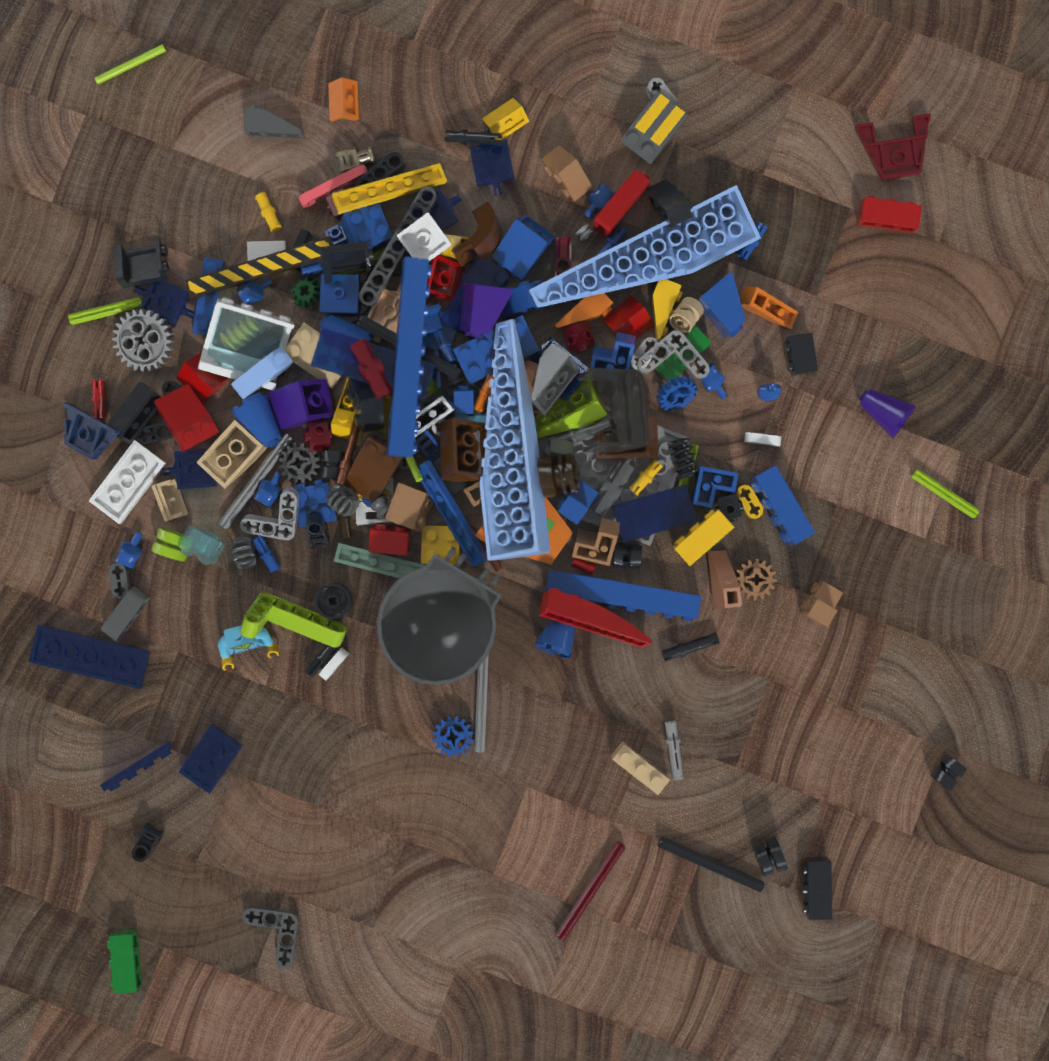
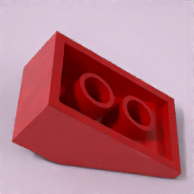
(186, 417)

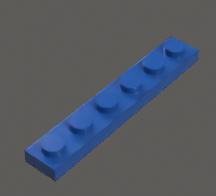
(452, 514)

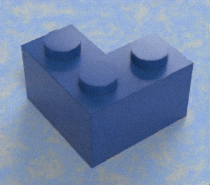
(522, 300)
(617, 358)
(710, 480)
(577, 504)

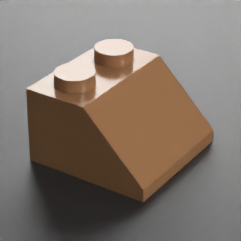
(409, 507)

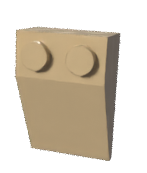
(302, 350)
(231, 454)

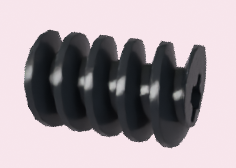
(683, 458)

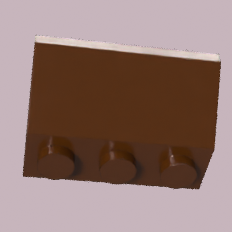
(461, 450)

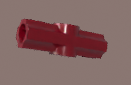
(563, 253)
(371, 369)

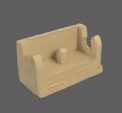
(170, 500)

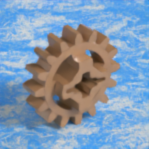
(755, 588)

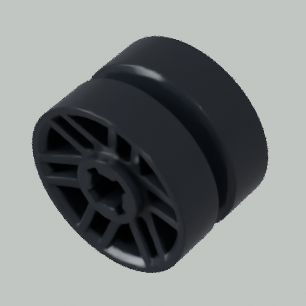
(324, 600)
(769, 856)

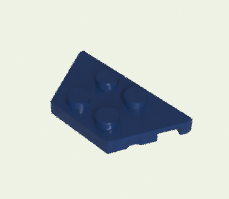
(86, 432)

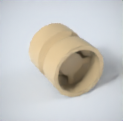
(686, 315)

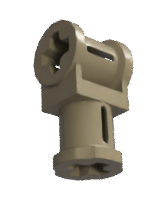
(354, 158)

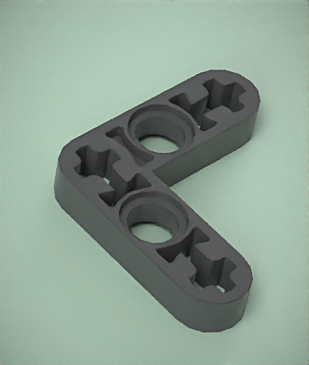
(281, 924)

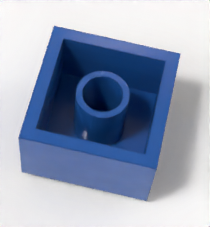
(367, 225)

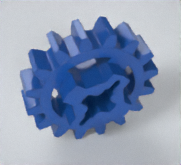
(677, 393)
(465, 733)

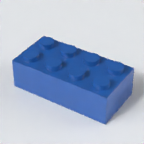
(477, 354)
(781, 505)

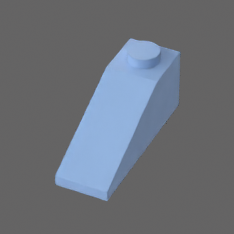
(262, 373)

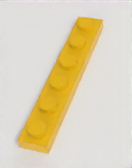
(388, 188)

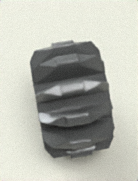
(343, 500)
(244, 553)

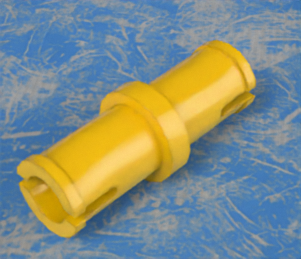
(268, 212)
(645, 477)

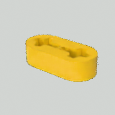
(752, 499)

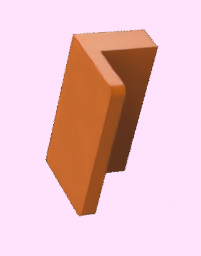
(343, 99)

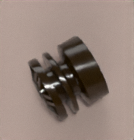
(554, 475)

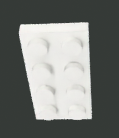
(127, 482)

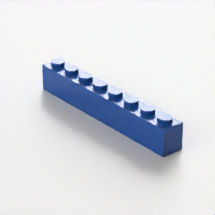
(627, 595)

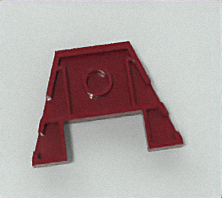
(898, 156)

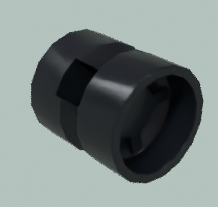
(331, 464)
(633, 559)
(948, 772)

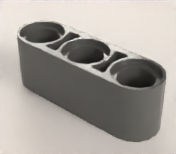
(125, 613)

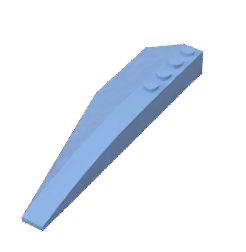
(659, 253)
(510, 479)

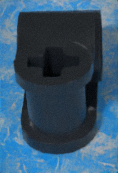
(316, 530)
(148, 839)

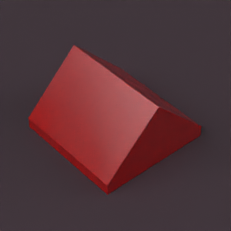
(444, 278)
(628, 318)
(202, 382)

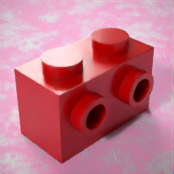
(390, 539)

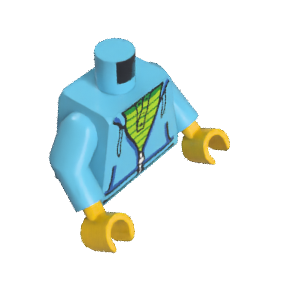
(235, 643)

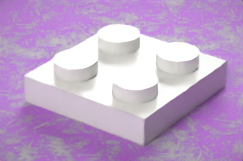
(424, 238)

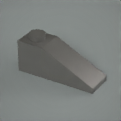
(262, 123)

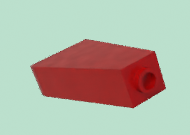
(621, 204)

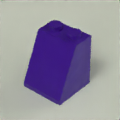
(481, 308)
(301, 403)

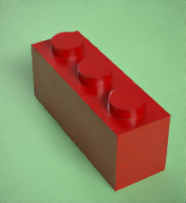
(889, 214)

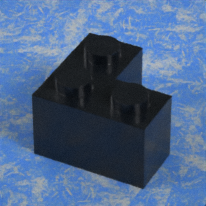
(368, 409)

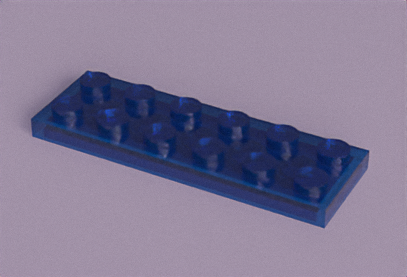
(336, 356)
(89, 656)

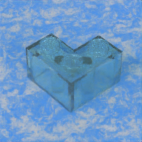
(201, 544)

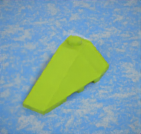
(578, 410)

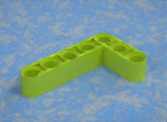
(293, 617)

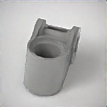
(663, 89)

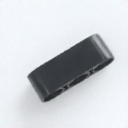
(383, 166)

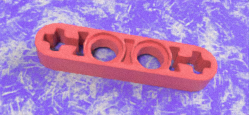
(342, 181)

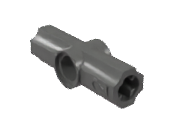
(612, 488)

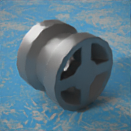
(381, 507)

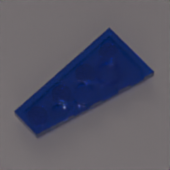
(130, 772)

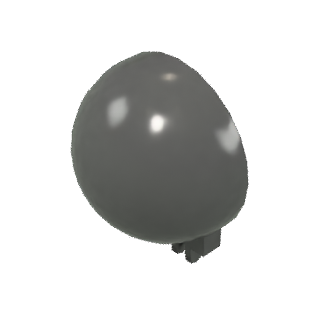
(438, 622)

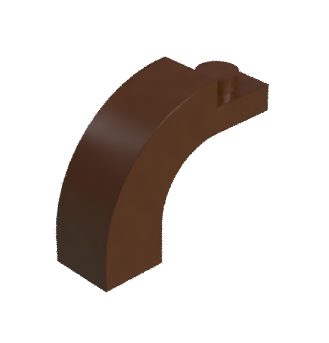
(484, 238)

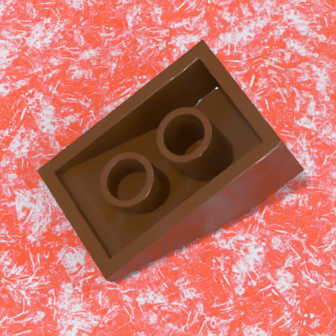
(645, 452)
(372, 469)

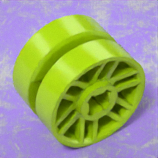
(169, 547)

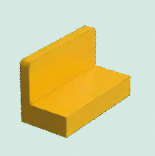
(506, 118)

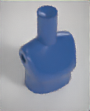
(599, 199)
(253, 291)
(714, 381)
(769, 392)
(269, 490)
(130, 551)

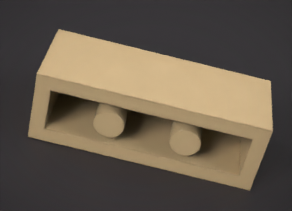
(640, 768)

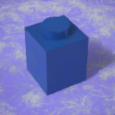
(463, 399)

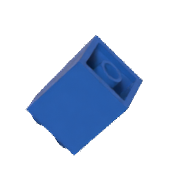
(523, 247)
(724, 307)

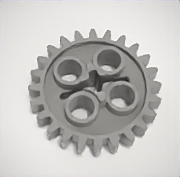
(129, 330)

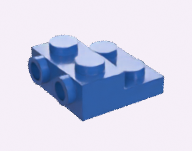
(314, 500)

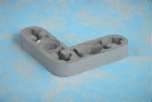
(670, 349)
(283, 521)

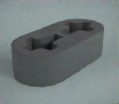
(115, 582)

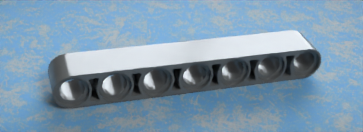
(389, 253)

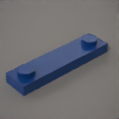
(206, 304)

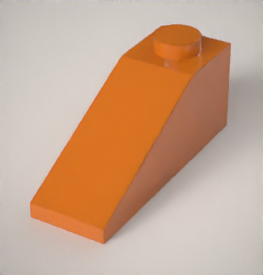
(767, 307)
(586, 310)

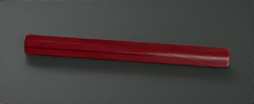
(590, 891)

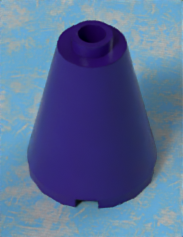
(886, 410)

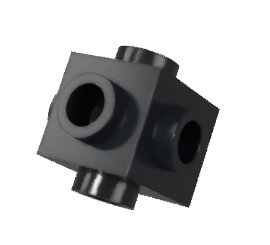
(730, 500)

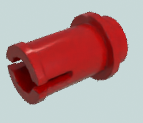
(586, 566)

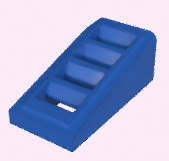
(436, 455)

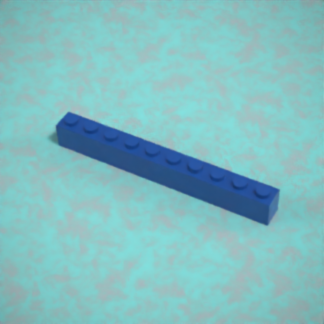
(408, 357)

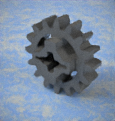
(297, 454)

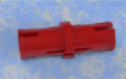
(98, 399)

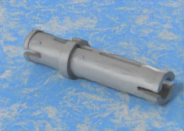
(674, 750)

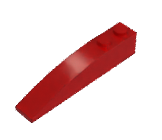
(589, 617)

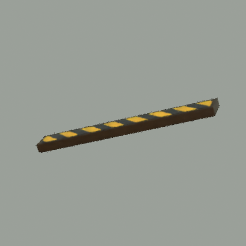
(256, 268)

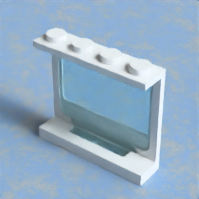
(242, 338)

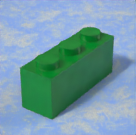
(672, 365)
(125, 961)

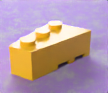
(703, 536)

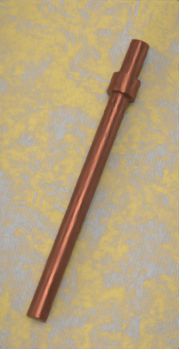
(345, 464)

